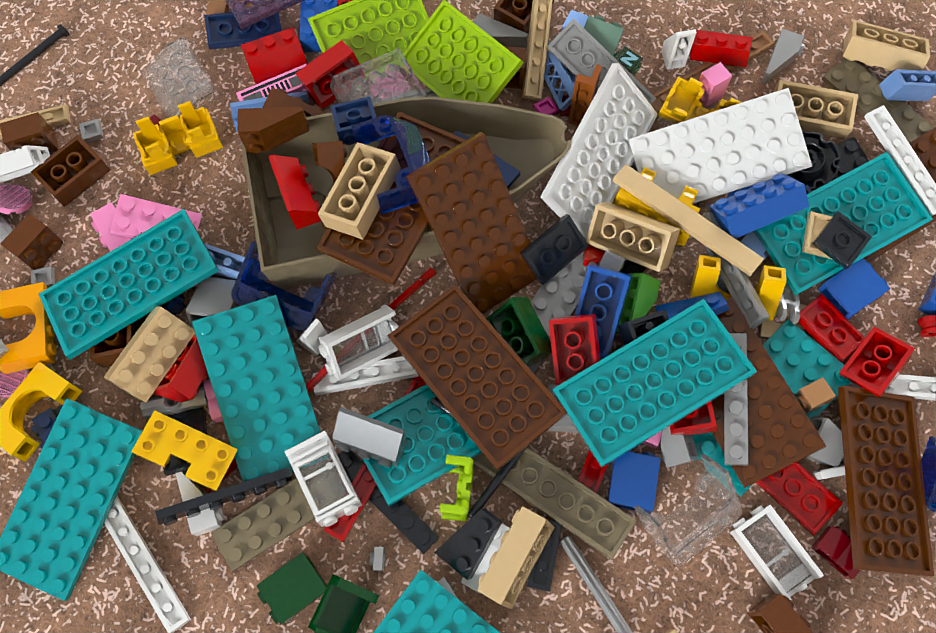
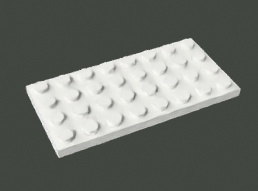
(725, 148)
(599, 149)

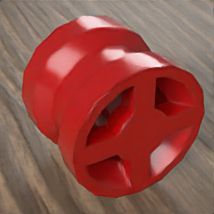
(928, 326)

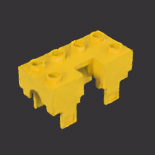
(684, 102)
(176, 135)
(630, 202)
(170, 437)

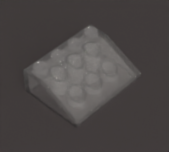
(179, 77)
(381, 78)

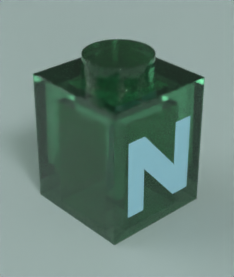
(629, 60)

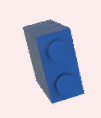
(854, 288)
(634, 481)

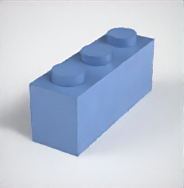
(909, 85)

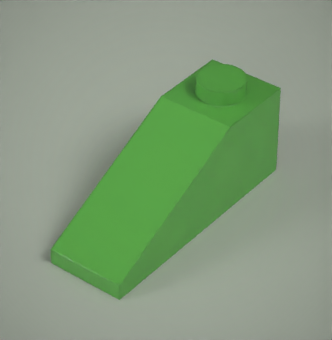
(640, 297)

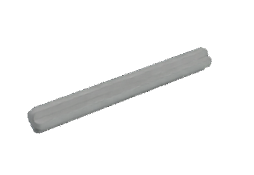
(595, 585)

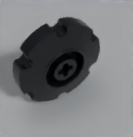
(824, 158)

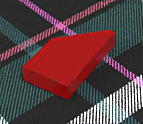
(592, 254)

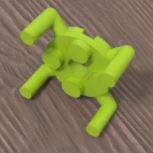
(464, 486)

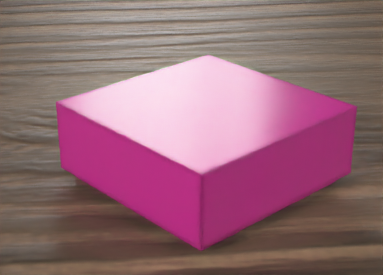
(546, 106)

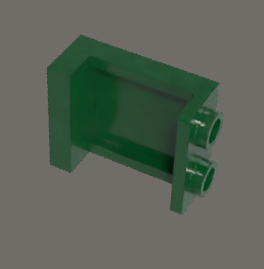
(291, 588)
(341, 607)

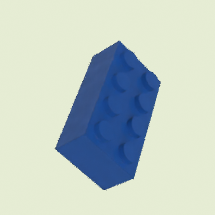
(308, 9)
(760, 205)
(605, 296)

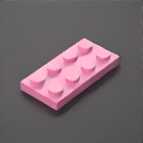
(138, 215)

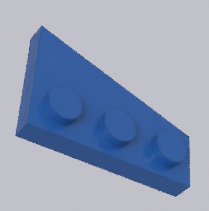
(714, 300)

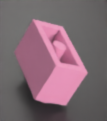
(715, 83)

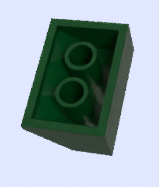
(522, 330)

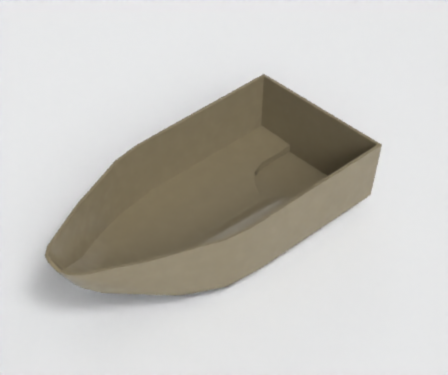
(290, 257)

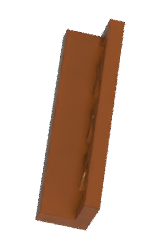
(583, 94)

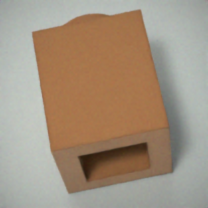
(815, 395)

